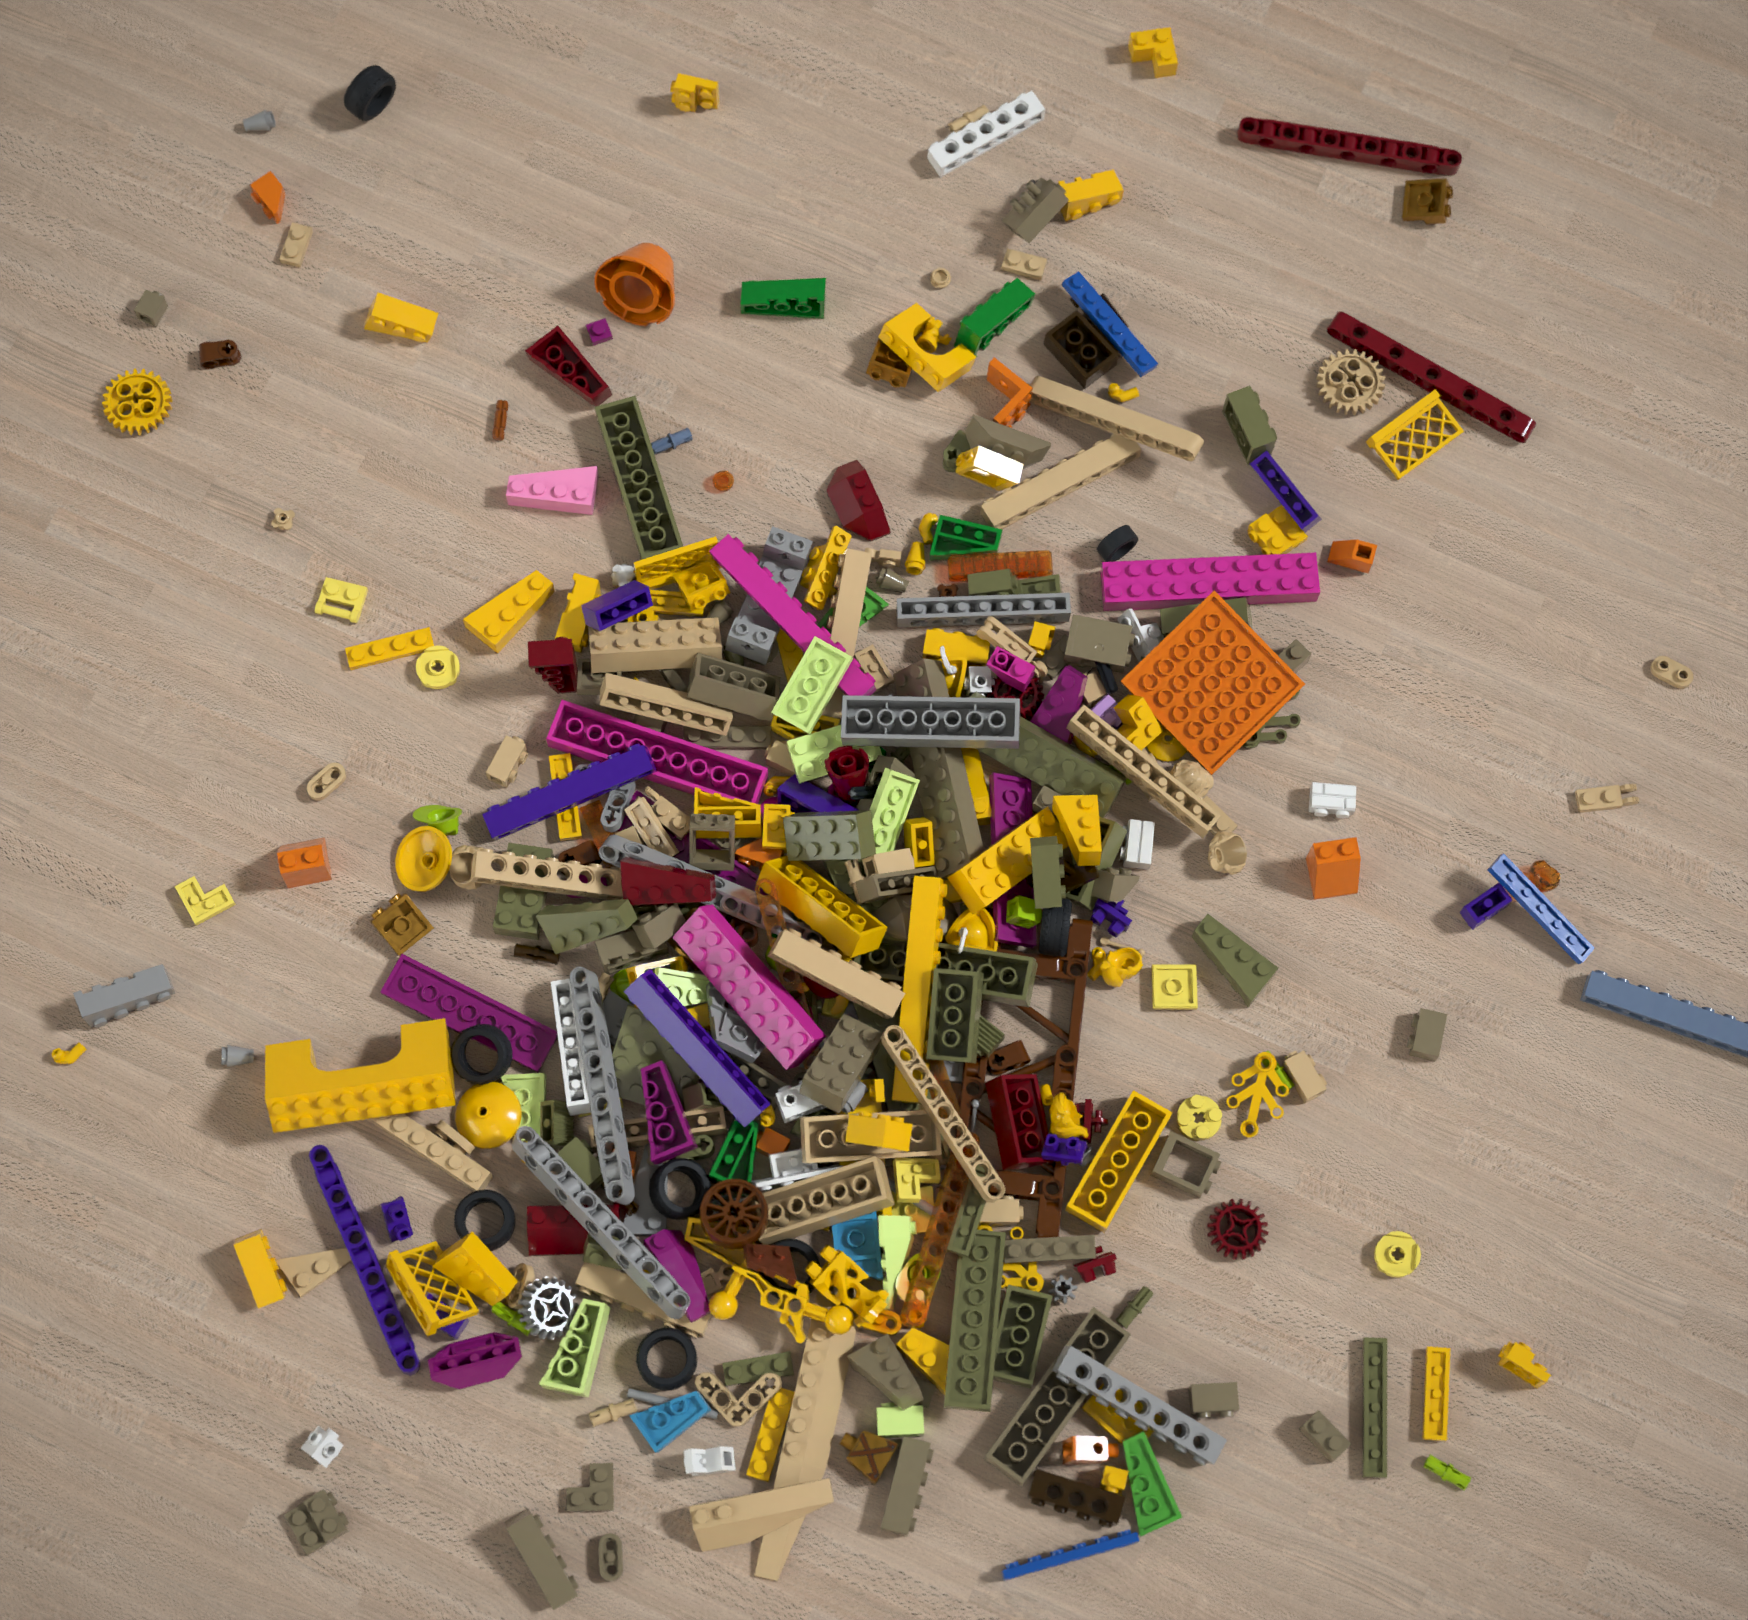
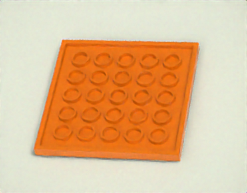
(1213, 682)

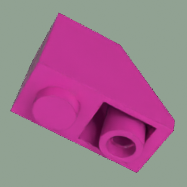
(1011, 669)

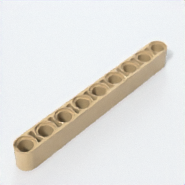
(1115, 419)
(943, 1125)

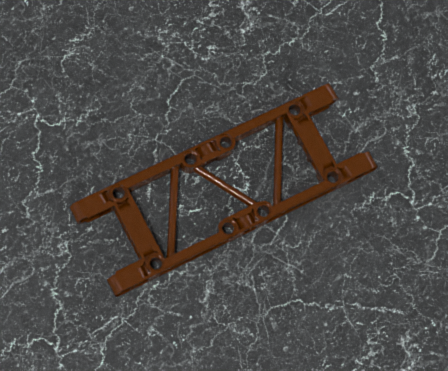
(1056, 968)

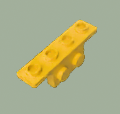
(823, 567)

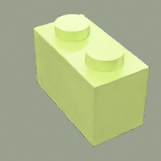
(895, 1422)

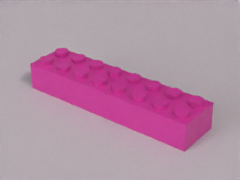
(749, 986)

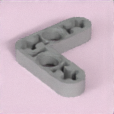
(624, 793)

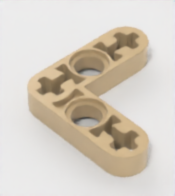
(733, 1403)

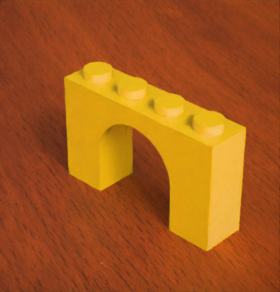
(934, 369)

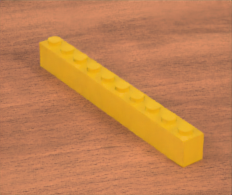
(920, 962)

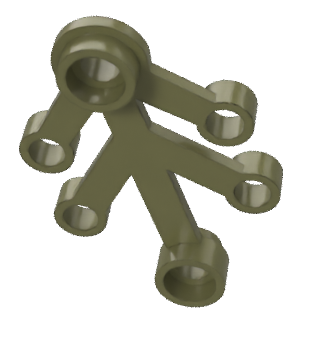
(1274, 721)

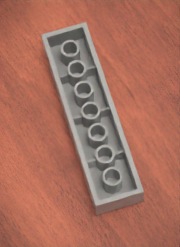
(930, 722)

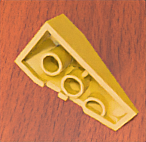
(977, 785)

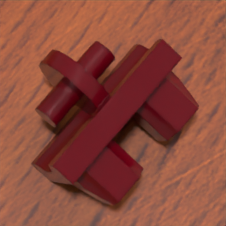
(1086, 1110)
(1086, 1267)

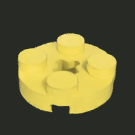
(446, 676)
(1200, 1131)
(1387, 1263)

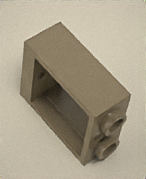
(708, 858)
(1177, 1182)

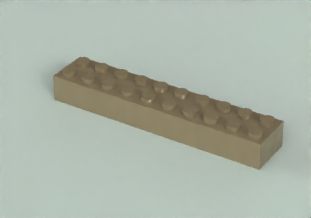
(942, 779)

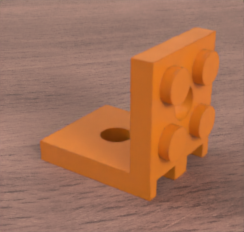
(1012, 387)

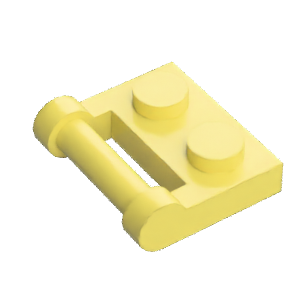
(344, 594)

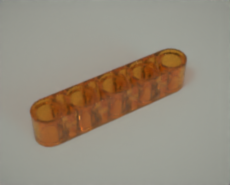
(1022, 564)

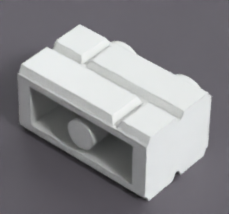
(1332, 799)
(1138, 844)

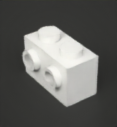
(793, 1104)

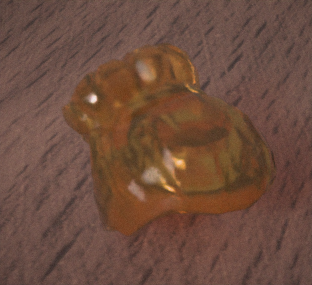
(1543, 876)

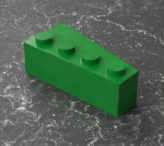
(784, 298)
(994, 316)

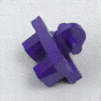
(1113, 913)
(1064, 1150)
(396, 1219)

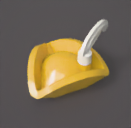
(954, 672)
(973, 931)

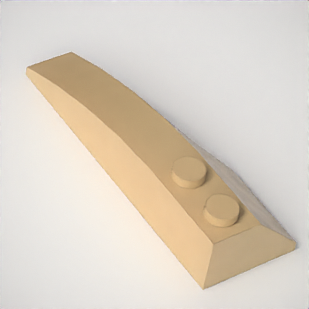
(755, 1514)

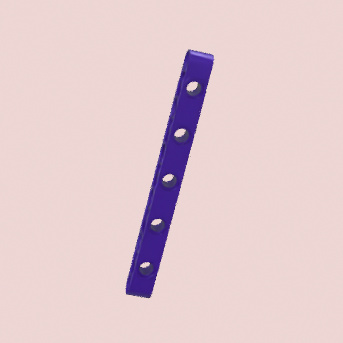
(364, 1259)

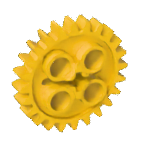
(137, 384)

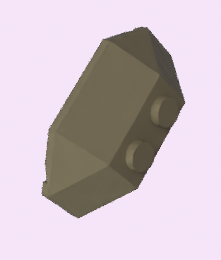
(1006, 441)
(896, 916)

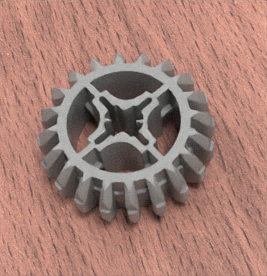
(537, 1321)

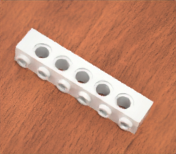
(981, 143)
(570, 1051)

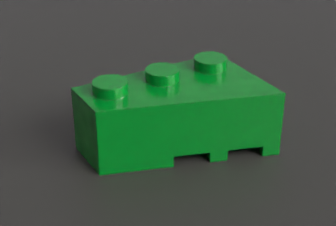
(963, 538)
(735, 1154)

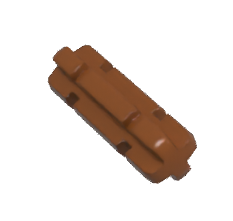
(500, 420)

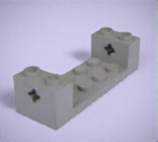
(753, 625)

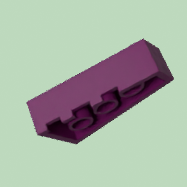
(666, 1119)

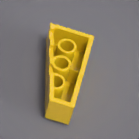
(509, 611)

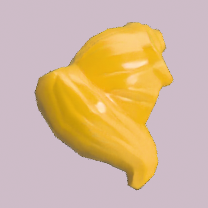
(1121, 965)
(1065, 1118)

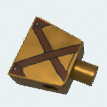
(869, 1453)

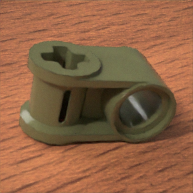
(957, 446)
(697, 1153)

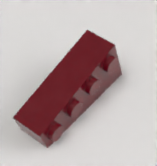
(566, 363)
(555, 663)
(660, 884)

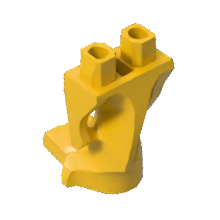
(866, 1303)

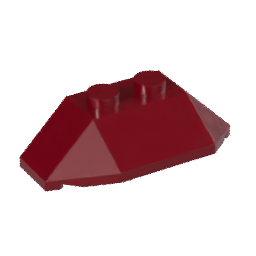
(857, 502)

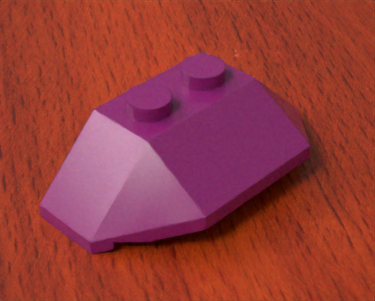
(475, 1360)

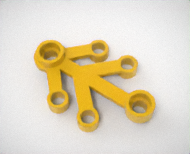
(1258, 1091)
(1019, 1269)

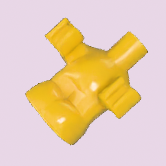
(931, 336)

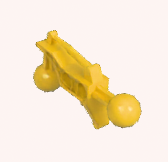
(724, 1304)

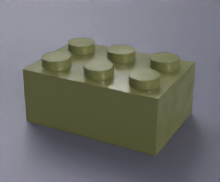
(1249, 423)

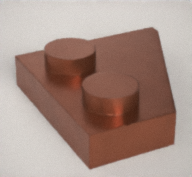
(771, 1261)

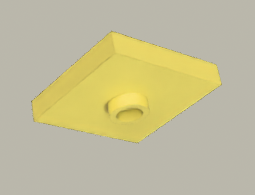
(1174, 987)
(909, 1209)

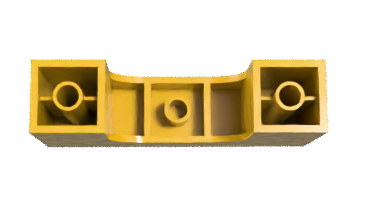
(412, 1081)

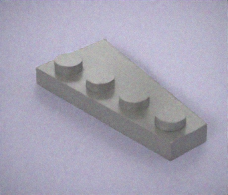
(647, 1219)

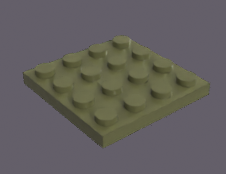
(641, 1046)

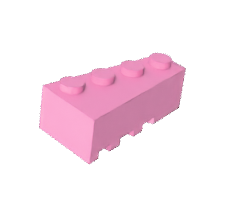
(555, 490)

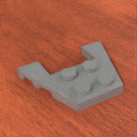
(730, 1029)

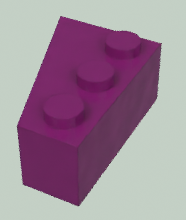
(1061, 704)

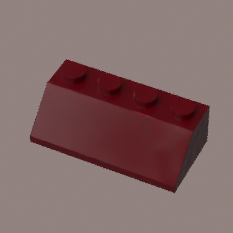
(1018, 1120)
(556, 1231)

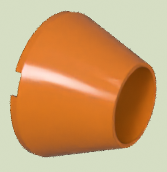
(638, 284)

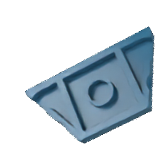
(860, 1242)

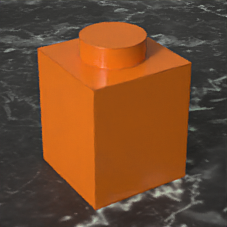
(771, 1142)

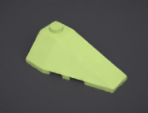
(897, 1240)

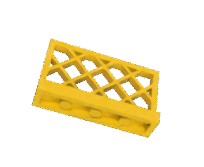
(1404, 420)
(659, 569)
(416, 1297)

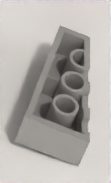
(124, 996)

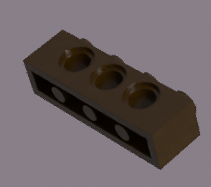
(1112, 1502)

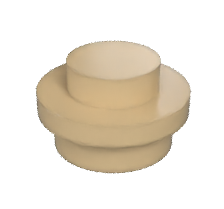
(940, 278)

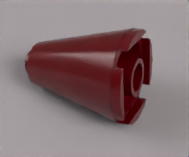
(847, 769)

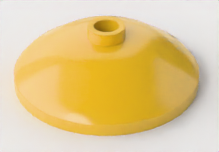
(415, 858)
(497, 1124)

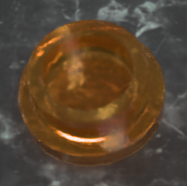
(723, 481)

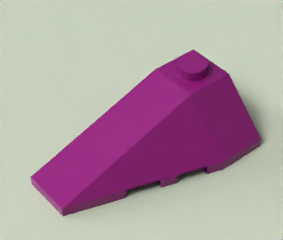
(680, 1261)

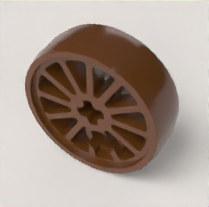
(739, 1240)

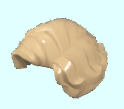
(1193, 777)
(1227, 852)
(462, 865)

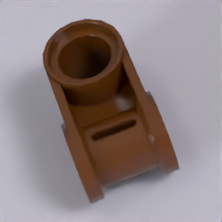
(218, 353)
(585, 853)
(742, 927)
(1011, 1057)

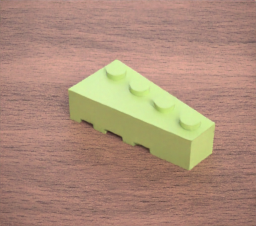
(579, 1350)

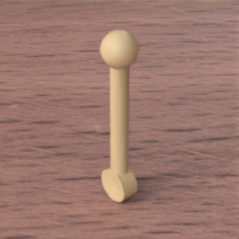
(1105, 941)

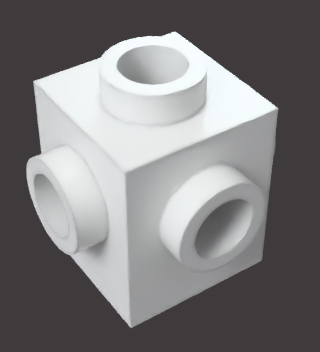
(977, 675)
(322, 1445)

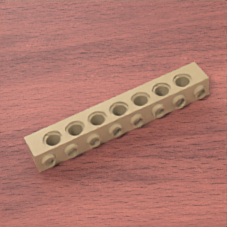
(1143, 771)
(483, 873)

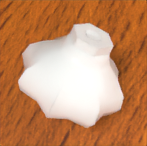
(622, 574)

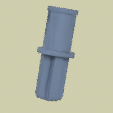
(671, 440)

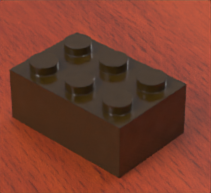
(1081, 349)

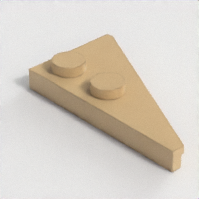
(312, 1269)

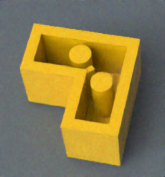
(1155, 46)
(1138, 721)
(880, 1132)

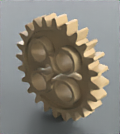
(1365, 372)

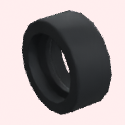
(1117, 543)

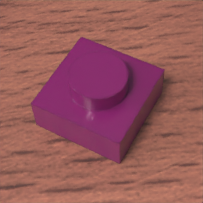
(599, 332)

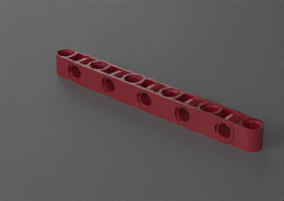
(1349, 146)
(1416, 368)

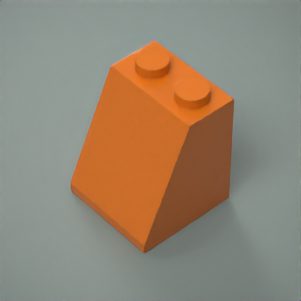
(304, 862)
(1334, 868)

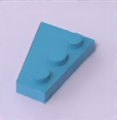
(669, 1420)

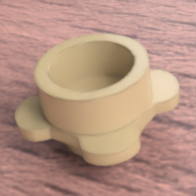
(283, 524)
(1040, 670)

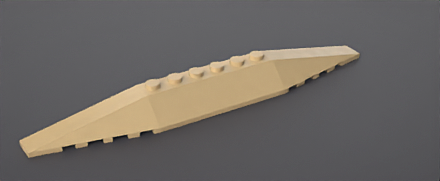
(809, 1424)

